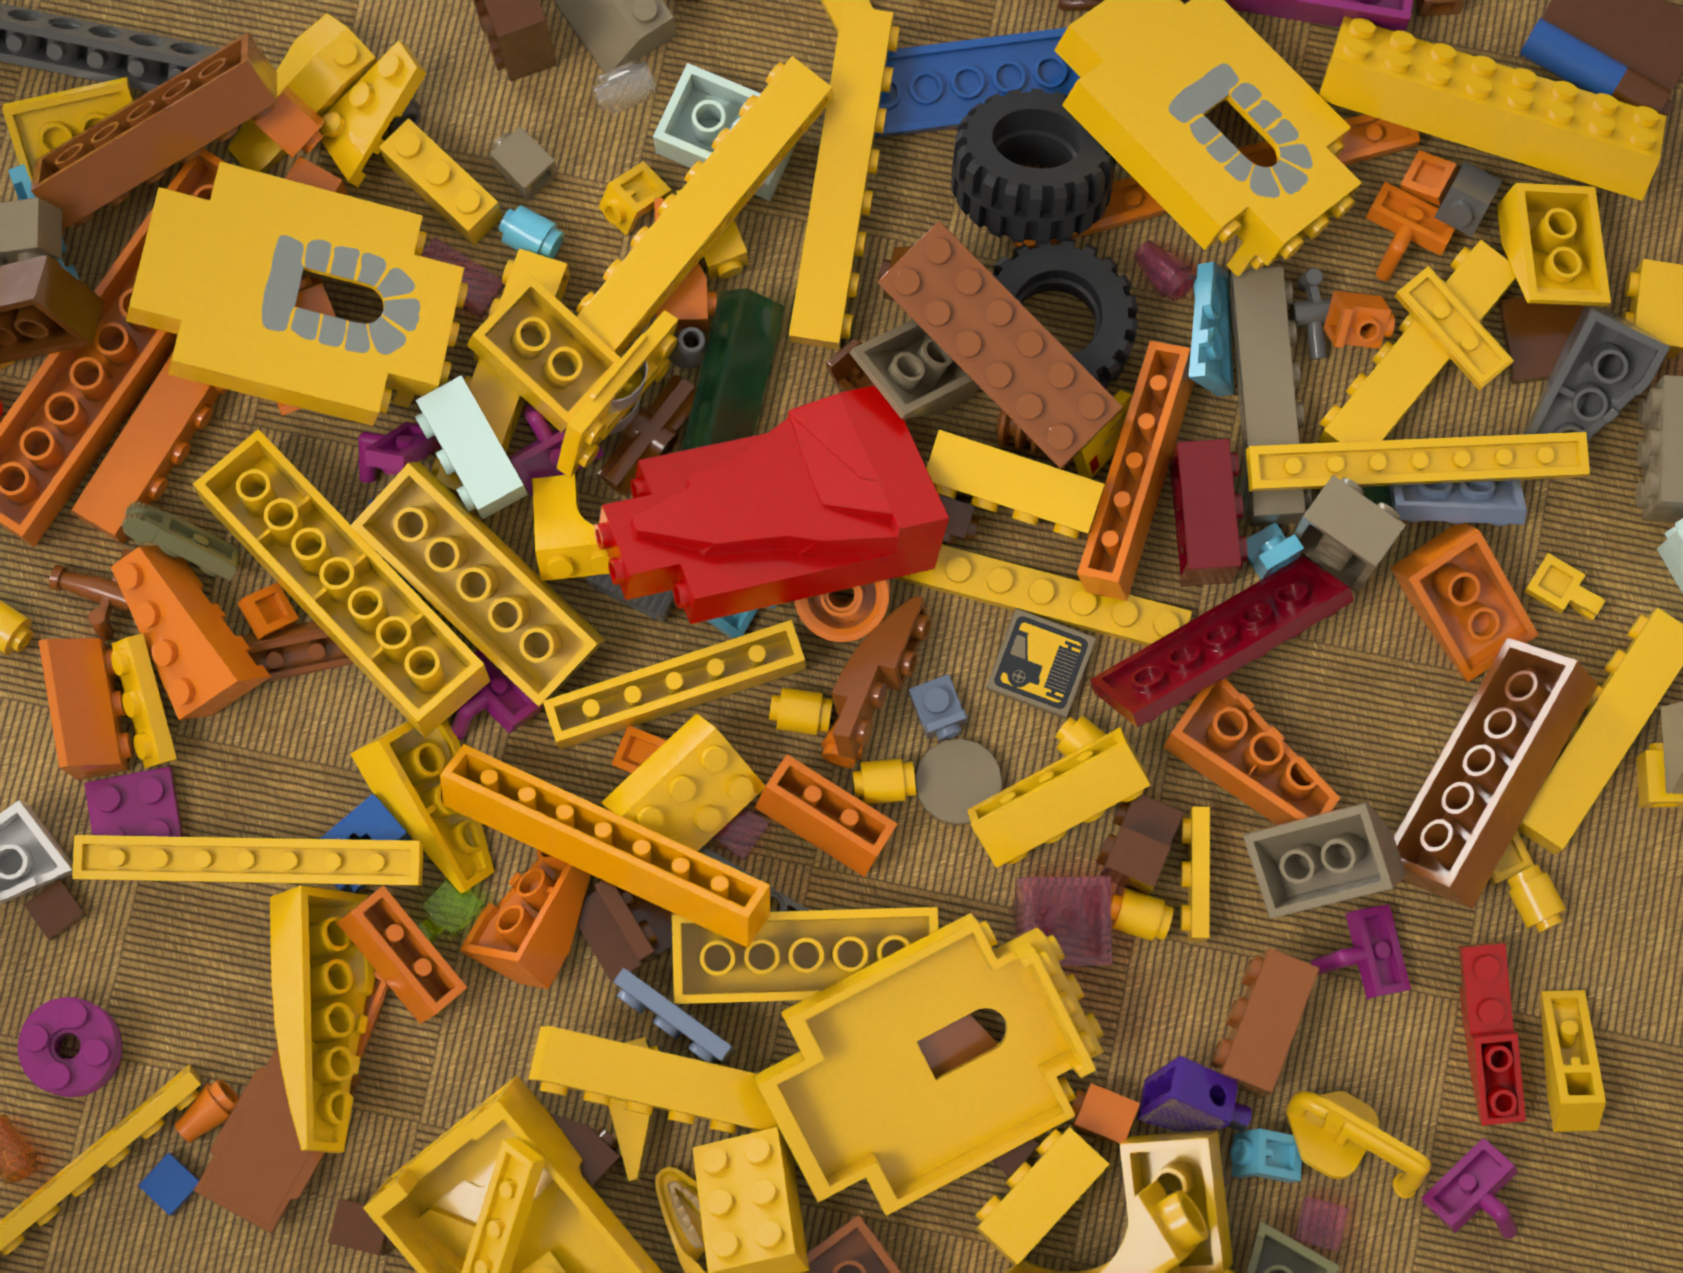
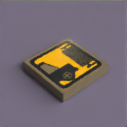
(1040, 663)

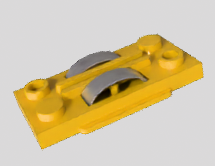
(617, 393)

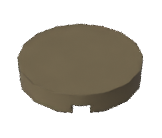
(955, 779)

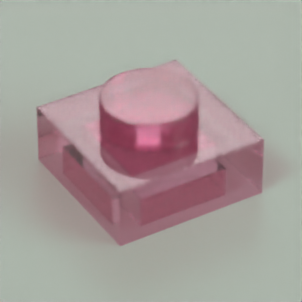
(742, 833)
(1320, 1223)

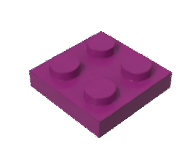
(135, 805)

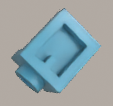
(1271, 550)
(1265, 1155)

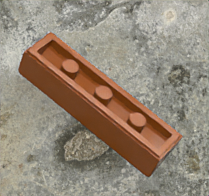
(296, 651)

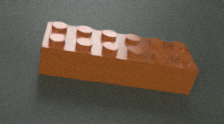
(157, 131)
(1000, 345)
(1491, 770)

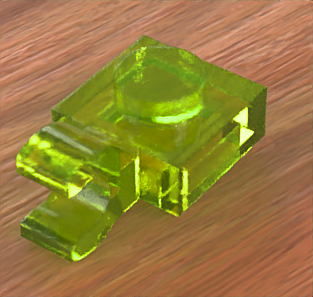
(448, 911)

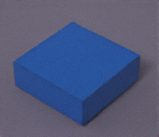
(169, 1184)

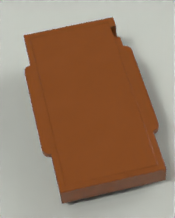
(258, 1153)

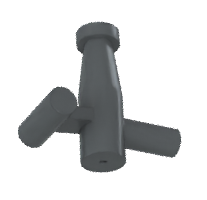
(1312, 312)

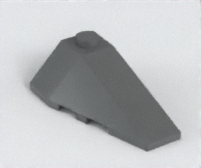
(1596, 374)

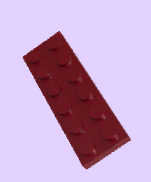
(1221, 641)

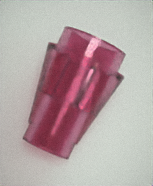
(1165, 271)

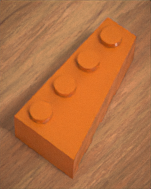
(185, 634)
(1247, 757)

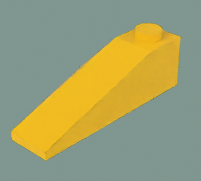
(320, 71)
(405, 777)

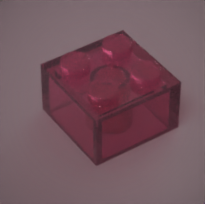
(1070, 909)

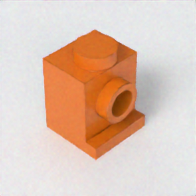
(1350, 313)

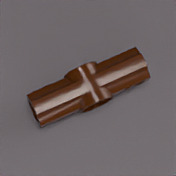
(650, 434)

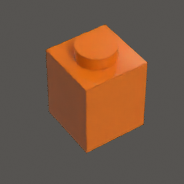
(292, 124)
(1104, 1113)

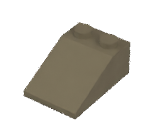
(914, 372)

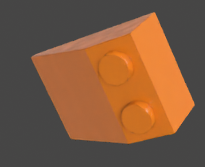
(1463, 598)

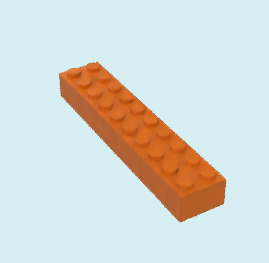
(85, 391)

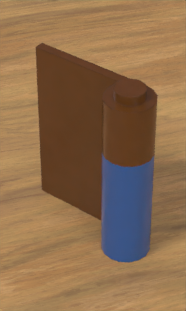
(1612, 48)

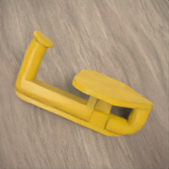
(1337, 1131)

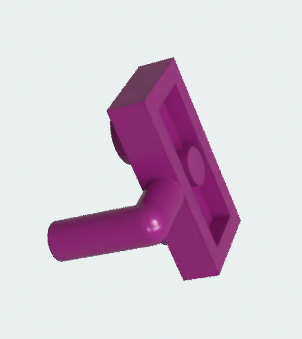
(393, 450)
(541, 456)
(500, 698)
(1374, 950)
(1472, 1187)

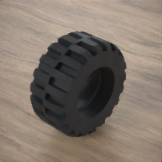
(1023, 199)
(1089, 280)

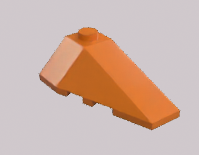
(532, 924)

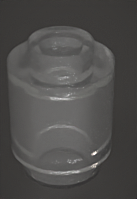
(624, 87)

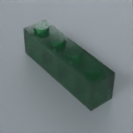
(734, 368)

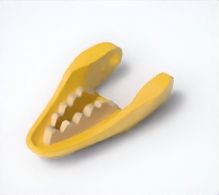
(681, 1212)

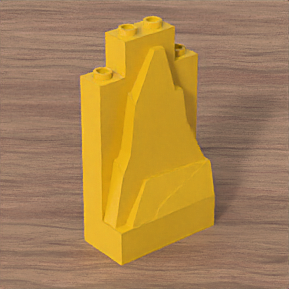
(439, 1193)

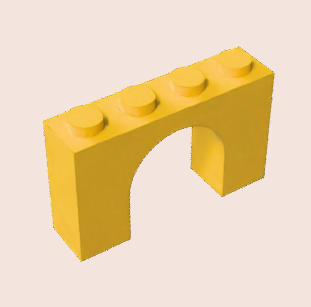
(562, 536)

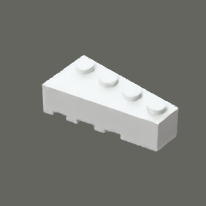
(28, 853)

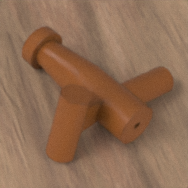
(94, 589)

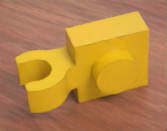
(1558, 585)

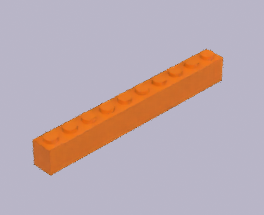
(162, 425)

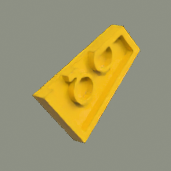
(363, 114)

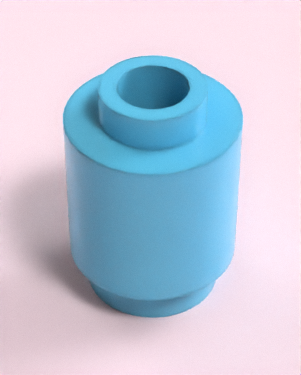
(530, 232)

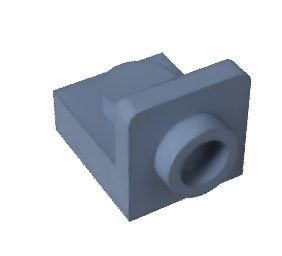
(938, 708)

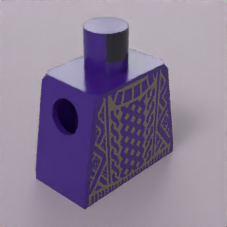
(1191, 1099)

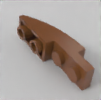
(877, 664)

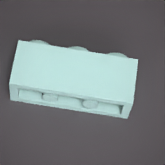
(469, 448)

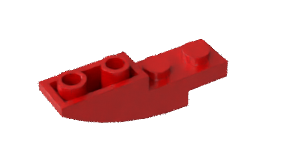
(1490, 1034)

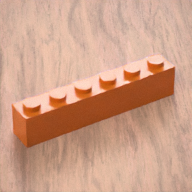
(1137, 472)

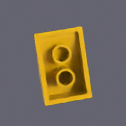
(1555, 243)

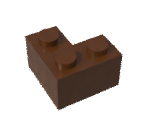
(1141, 843)

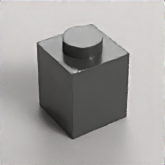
(1468, 199)

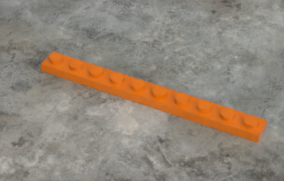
(1365, 140)

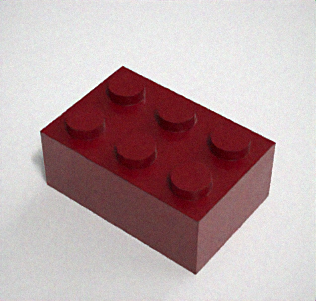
(1207, 512)

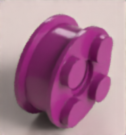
(41, 1047)

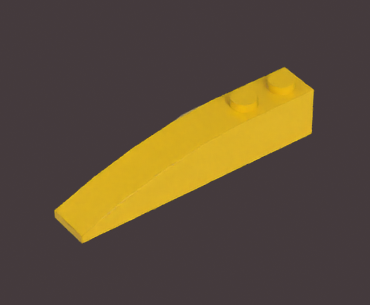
(318, 1009)

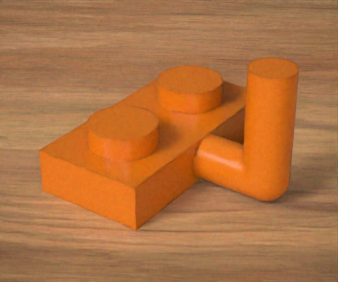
(1410, 221)

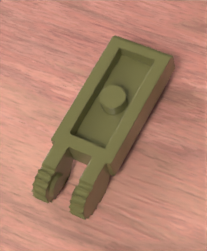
(181, 539)

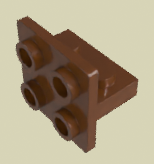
(623, 928)

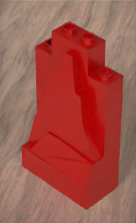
(778, 514)

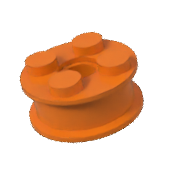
(849, 619)

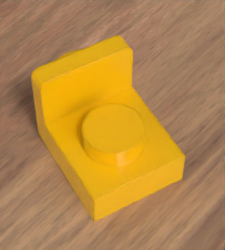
(632, 196)

